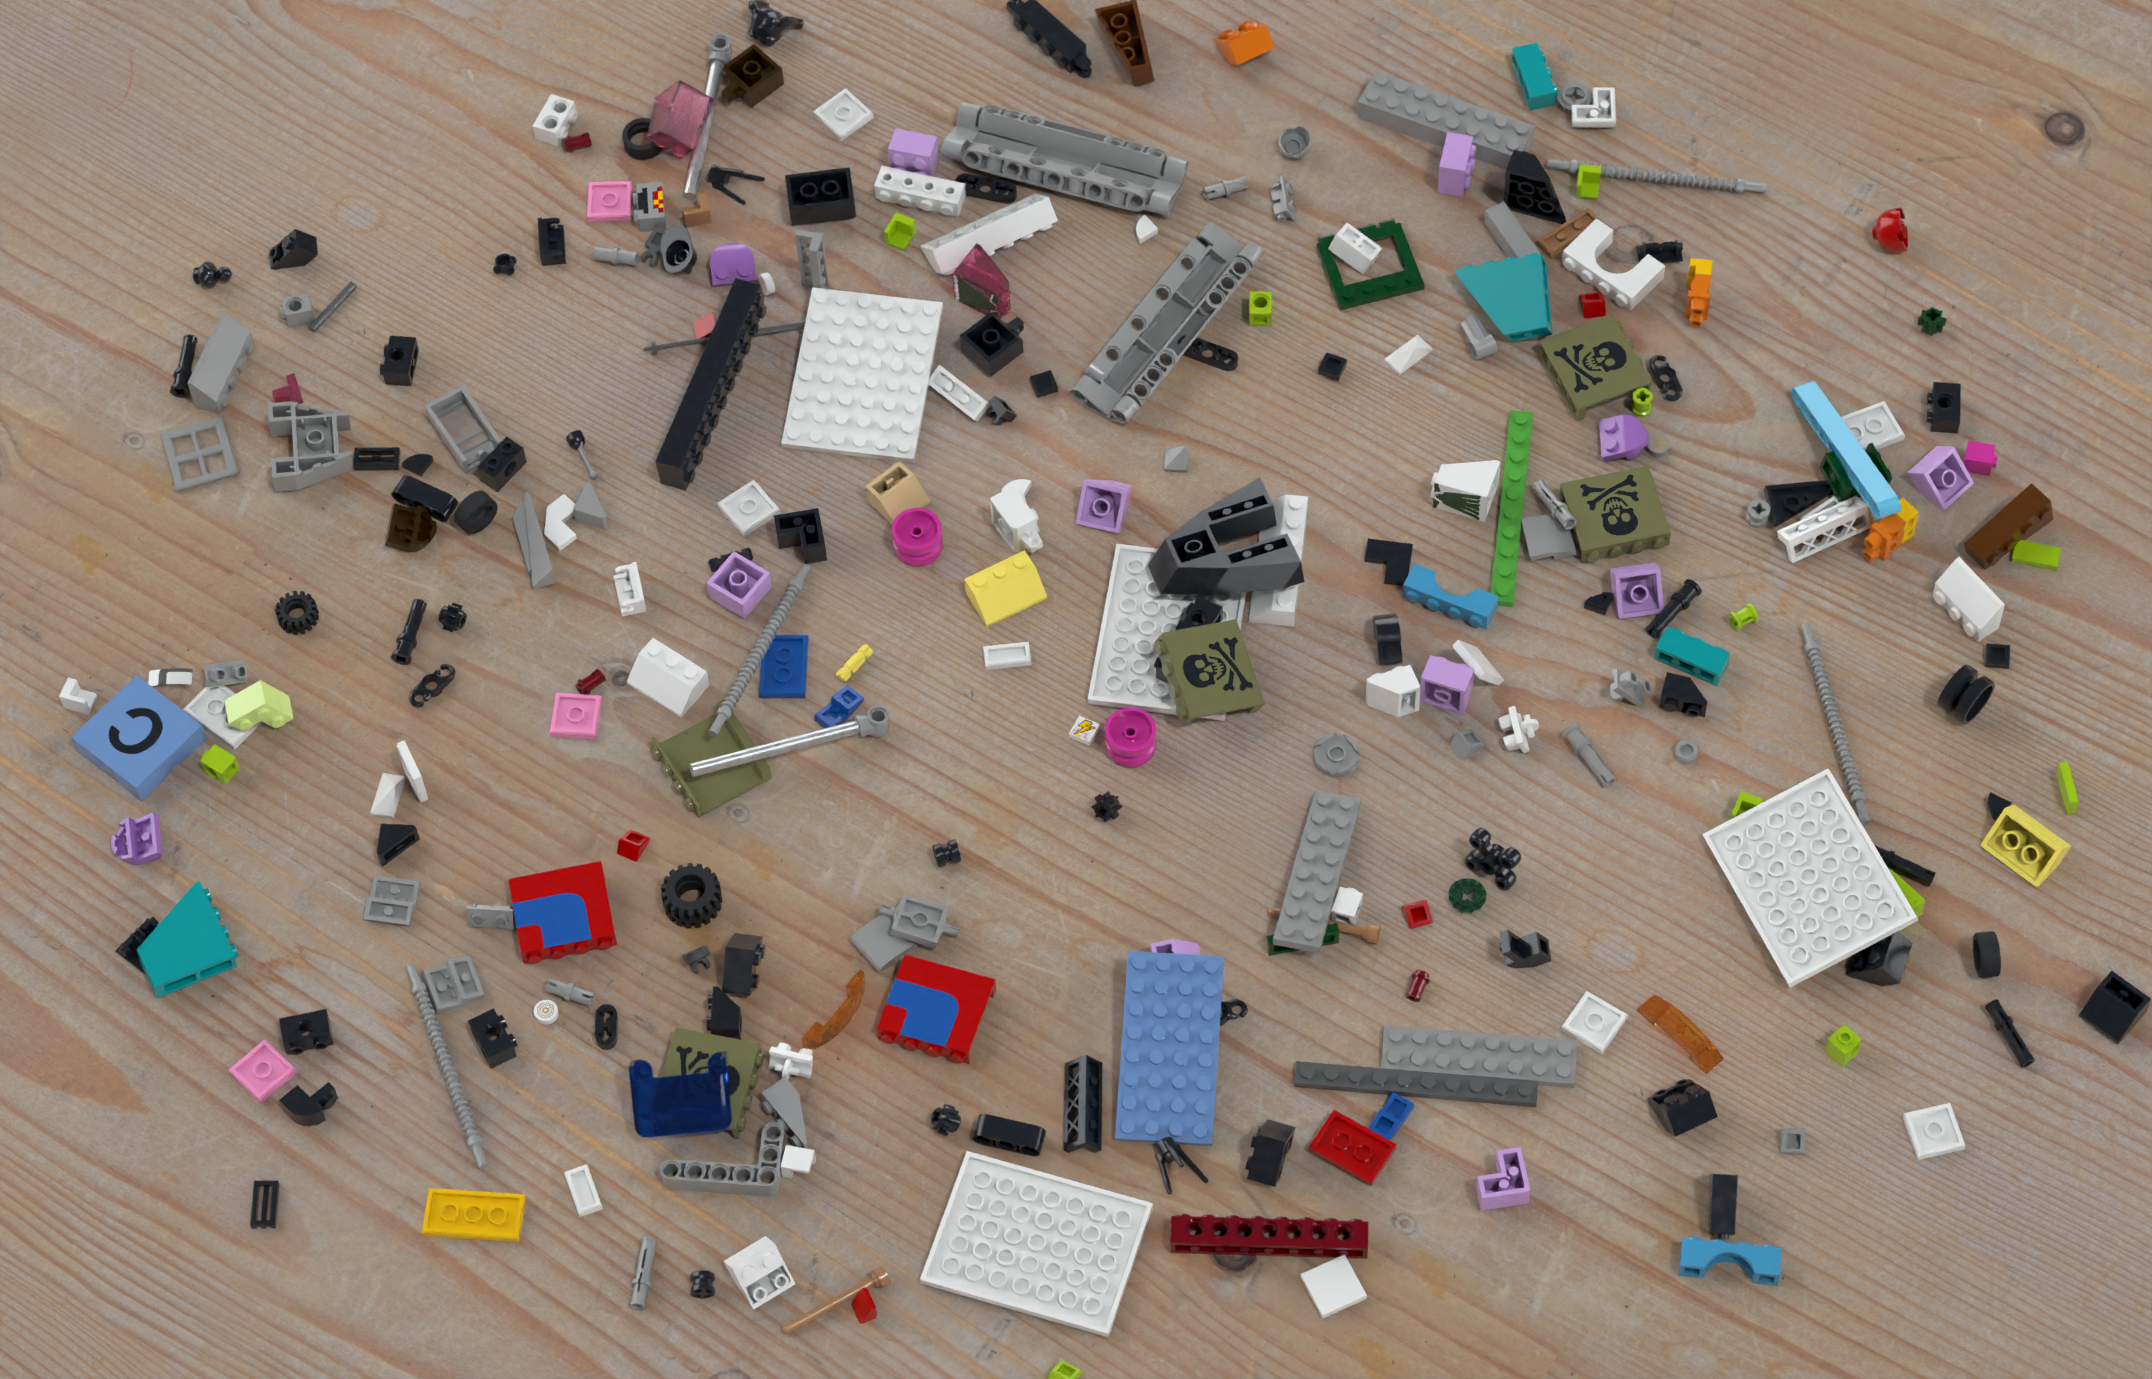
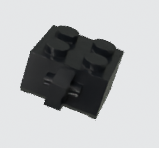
(992, 342)

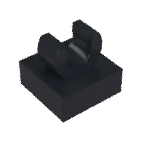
(1002, 410)
(695, 956)

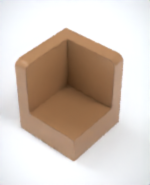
(698, 214)

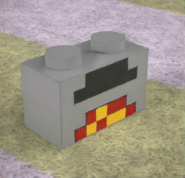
(651, 206)

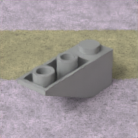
(785, 1105)

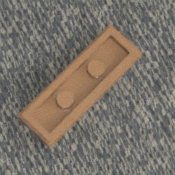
(1565, 234)

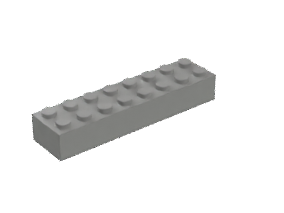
(1431, 115)

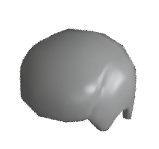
(1295, 142)

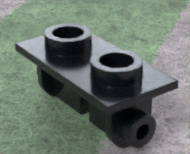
(1662, 252)

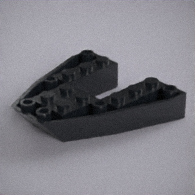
(1194, 565)

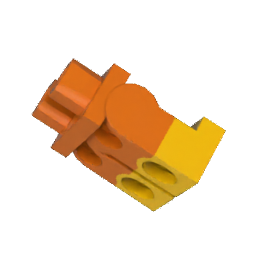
(1698, 295)
(1891, 532)

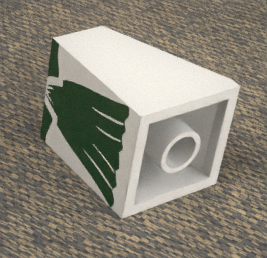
(1466, 488)

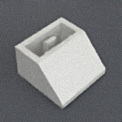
(1394, 691)
(759, 1272)

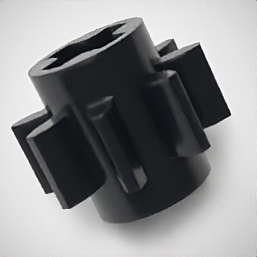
(452, 617)
(1106, 806)
(945, 1119)

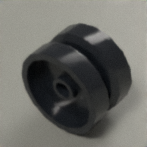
(1966, 694)

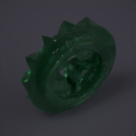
(1468, 887)

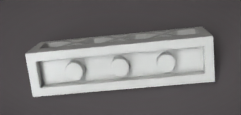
(1825, 523)

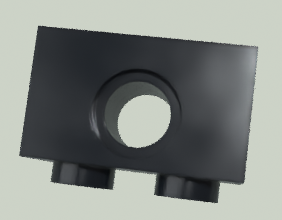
(401, 371)
(1948, 418)
(502, 464)
(295, 1026)
(497, 1050)

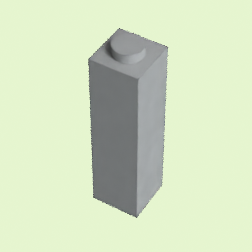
(1508, 231)

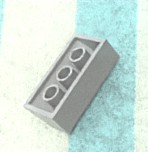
(220, 364)

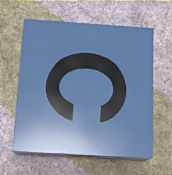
(139, 738)

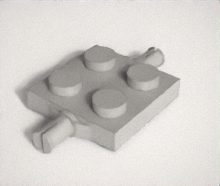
(919, 921)

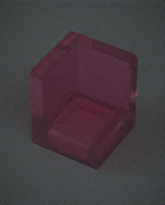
(288, 393)

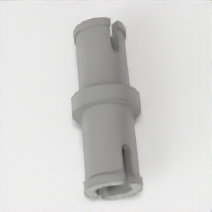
(1225, 188)
(616, 256)
(570, 992)

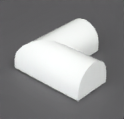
(1600, 114)

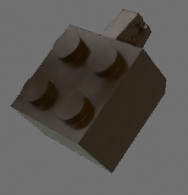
(751, 77)

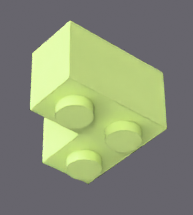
(258, 704)

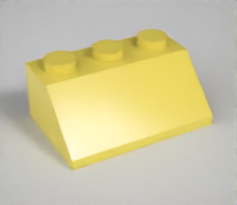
(1005, 588)
(2025, 845)

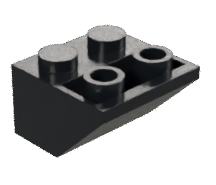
(1881, 962)
(2115, 1007)
(1682, 1107)

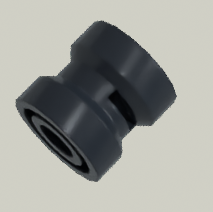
(946, 853)

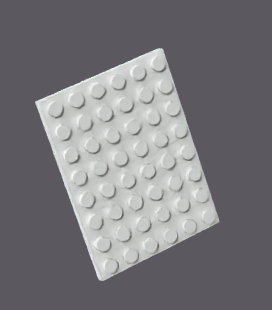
(862, 375)
(1130, 625)
(1809, 877)
(1037, 1243)

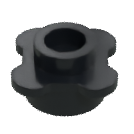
(504, 259)

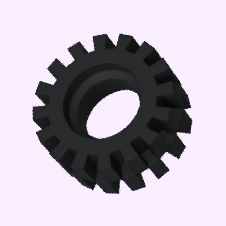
(293, 602)

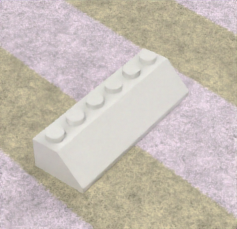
(991, 232)
(1280, 605)

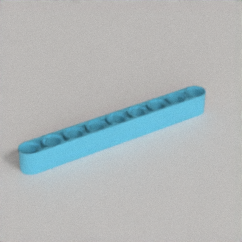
(1853, 458)

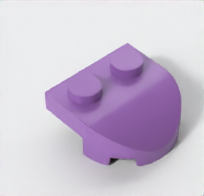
(732, 262)
(1622, 437)
(138, 840)

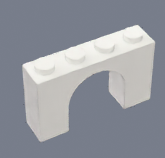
(1624, 288)

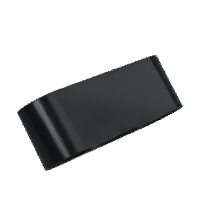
(414, 492)
(1009, 1135)

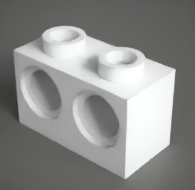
(555, 120)

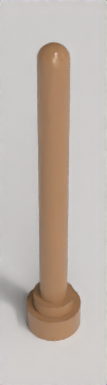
(1370, 933)
(877, 1279)

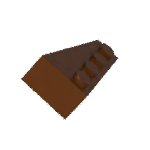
(1126, 36)
(2012, 524)

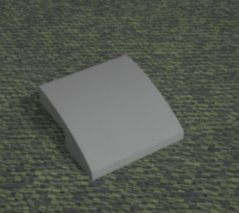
(1547, 538)
(392, 900)
(878, 945)
(453, 984)

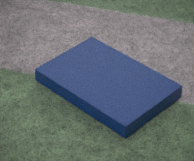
(784, 668)

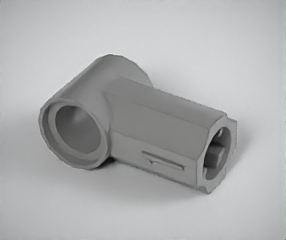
(1479, 341)

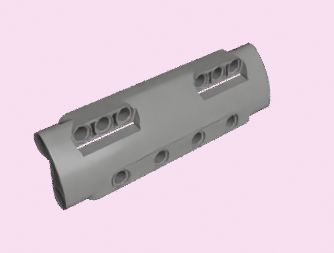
(1065, 158)
(1164, 322)

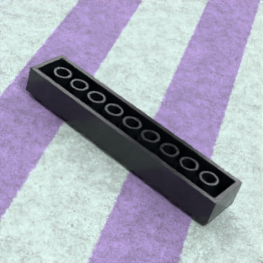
(711, 384)

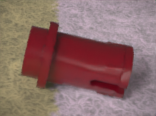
(577, 142)
(590, 682)
(1419, 981)

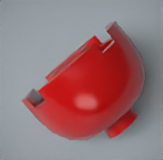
(1891, 231)

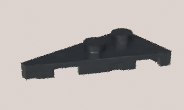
(1793, 498)

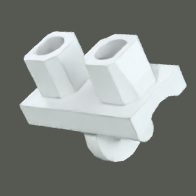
(1514, 722)
(791, 1062)

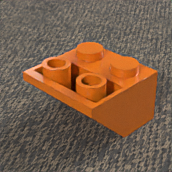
(1244, 42)

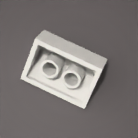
(1968, 600)
(668, 677)

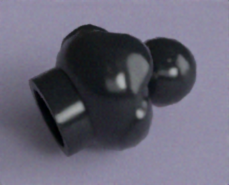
(209, 275)

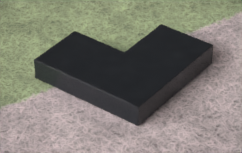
(1395, 555)

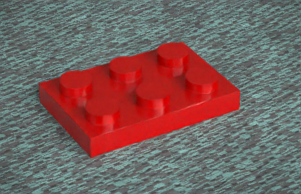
(1352, 1147)

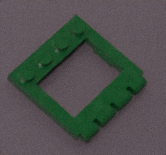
(1379, 287)

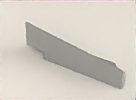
(533, 544)

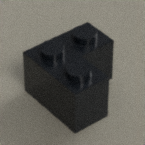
(802, 529)
(740, 964)
(1270, 1148)

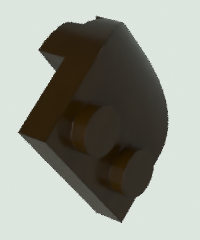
(410, 528)

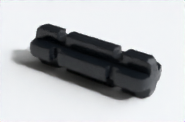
(715, 563)

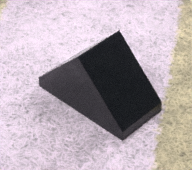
(394, 840)

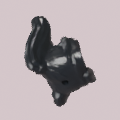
(772, 22)

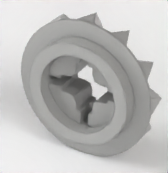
(1567, 91)

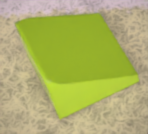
(1064, 1371)

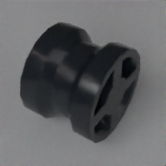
(702, 1284)

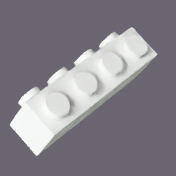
(920, 191)

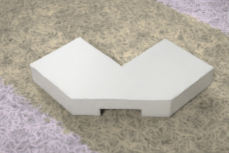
(555, 528)

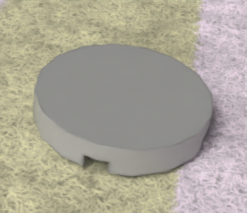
(1336, 755)

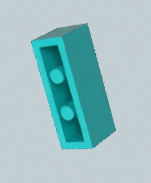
(1534, 76)
(1692, 656)

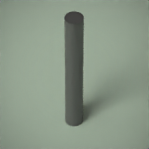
(331, 308)

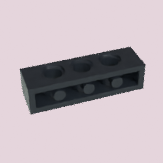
(1200, 611)

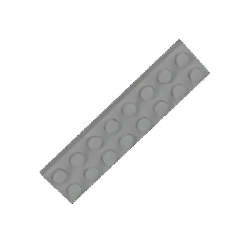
(1317, 871)
(1480, 1054)

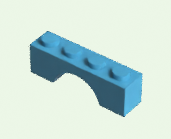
(1474, 607)
(1760, 1262)

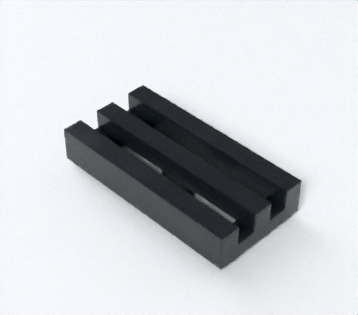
(376, 462)
(263, 1223)

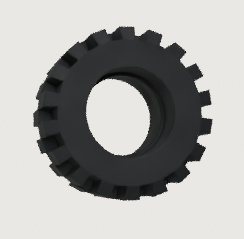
(689, 879)

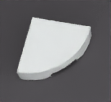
(1145, 229)
(1020, 485)

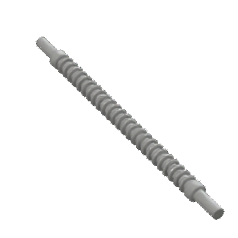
(1739, 185)
(760, 648)
(1812, 649)
(442, 1053)

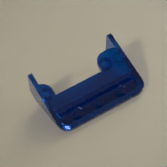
(681, 1101)

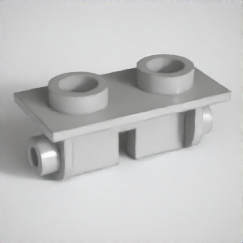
(1283, 192)
(488, 917)

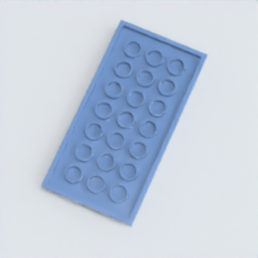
(1169, 1048)

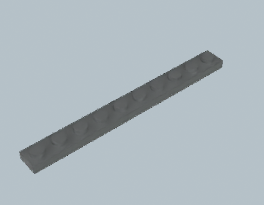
(1416, 1084)

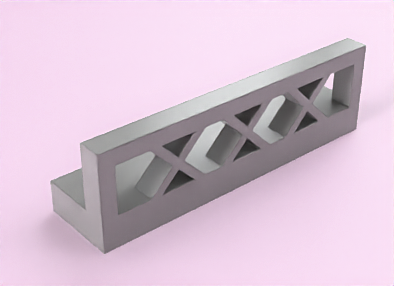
(816, 258)

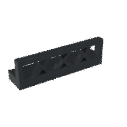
(1087, 1102)

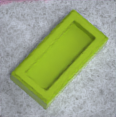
(2036, 555)
(2067, 788)

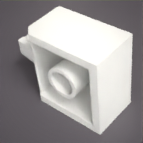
(1015, 520)

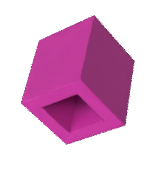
(1980, 458)

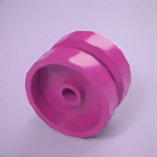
(917, 537)
(1130, 737)

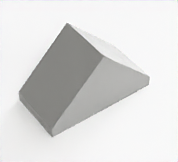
(589, 510)

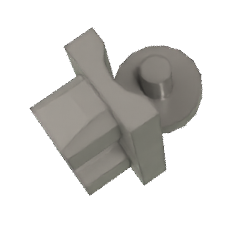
(225, 673)
(1627, 686)

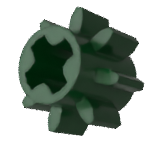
(1931, 321)

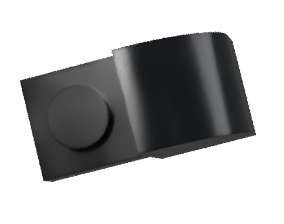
(1388, 638)
(1524, 951)
(306, 1109)

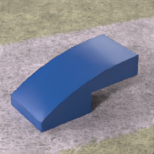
(842, 706)
(1392, 1116)

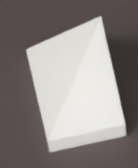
(1408, 354)
(388, 795)

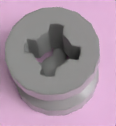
(1758, 519)

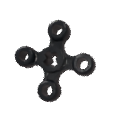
(1492, 859)

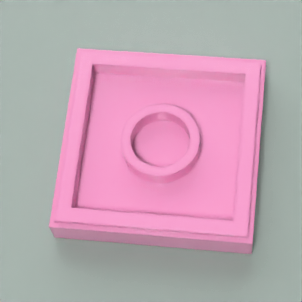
(609, 201)
(575, 716)
(262, 1071)

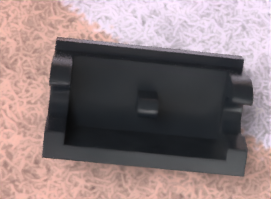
(551, 242)

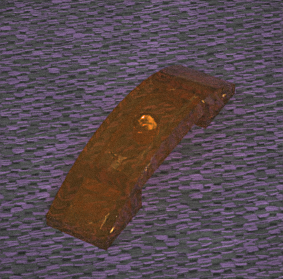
(1683, 1031)
(819, 1034)

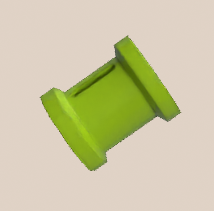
(1642, 402)
(1743, 617)

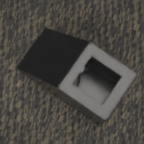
(293, 251)
(1682, 695)
(725, 1015)

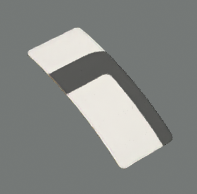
(170, 676)

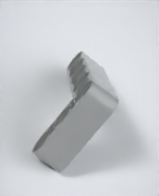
(732, 1172)

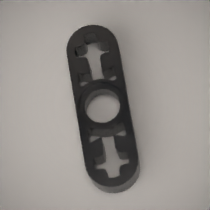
(980, 181)
(1225, 353)

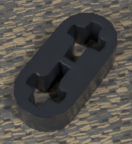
(601, 1027)

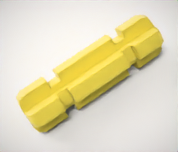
(854, 663)

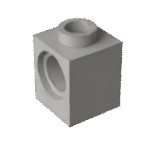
(297, 310)

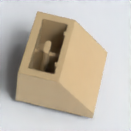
(896, 492)

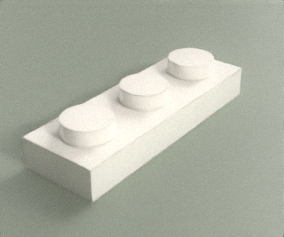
(958, 393)

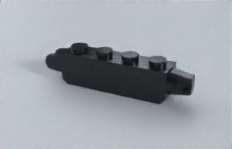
(1051, 36)

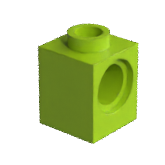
(1263, 315)
(219, 764)
(1843, 1045)

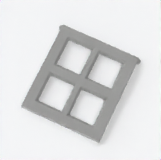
(199, 454)

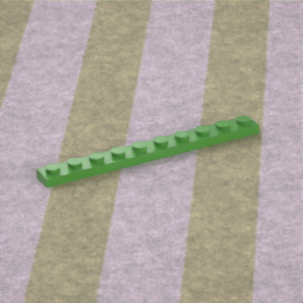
(1511, 507)

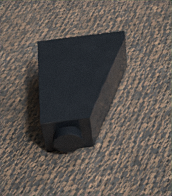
(1722, 1205)

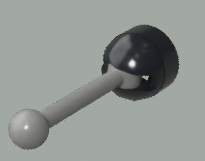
(577, 441)

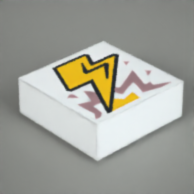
(1084, 730)

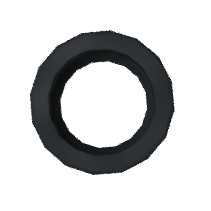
(639, 152)
(475, 512)
(1986, 954)

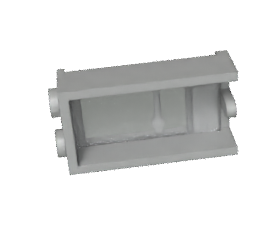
(462, 427)

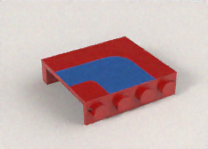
(562, 912)
(935, 1008)

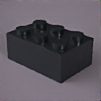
(820, 196)

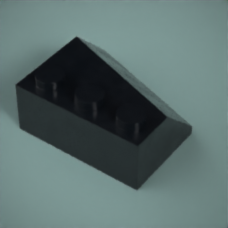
(1530, 189)

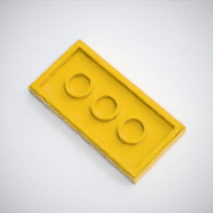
(473, 1215)

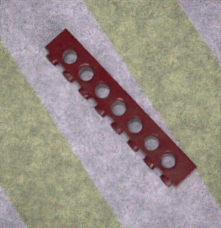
(1258, 1245)

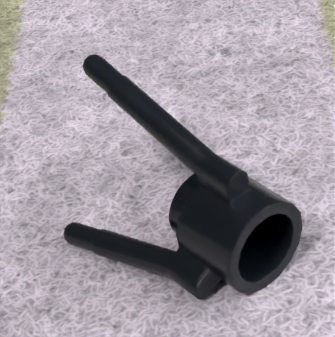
(722, 175)
(1170, 1152)

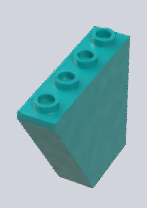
(1512, 294)
(187, 945)

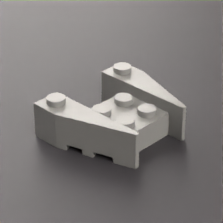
(314, 445)

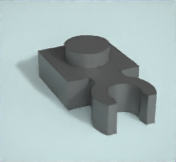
(654, 247)

